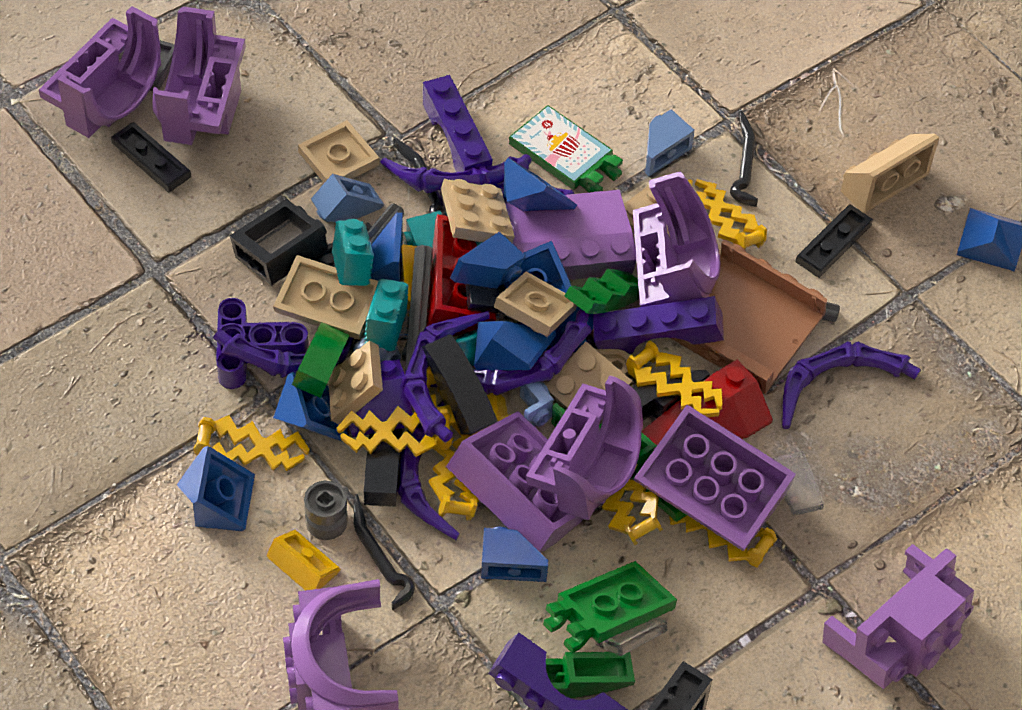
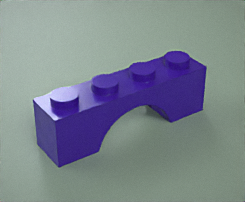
(448, 110)
(689, 320)
(523, 671)

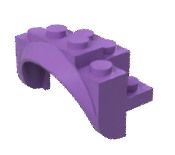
(588, 461)

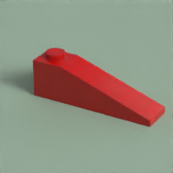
(448, 297)
(742, 409)

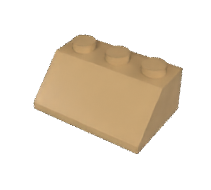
(889, 171)

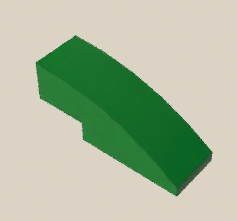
(320, 359)
(590, 673)

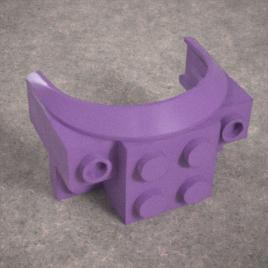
(201, 79)
(96, 86)
(685, 262)
(921, 617)
(319, 663)

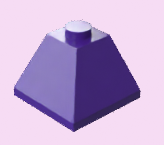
(388, 399)

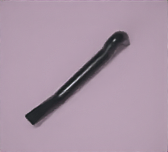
(418, 162)
(746, 164)
(380, 558)

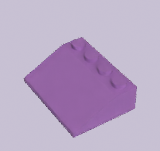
(585, 238)
(495, 471)
(715, 477)

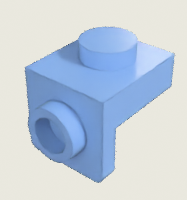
(538, 402)

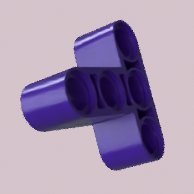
(277, 335)

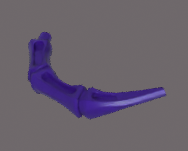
(432, 179)
(841, 356)
(268, 360)
(545, 367)
(416, 377)
(410, 488)

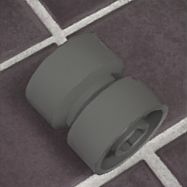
(325, 510)

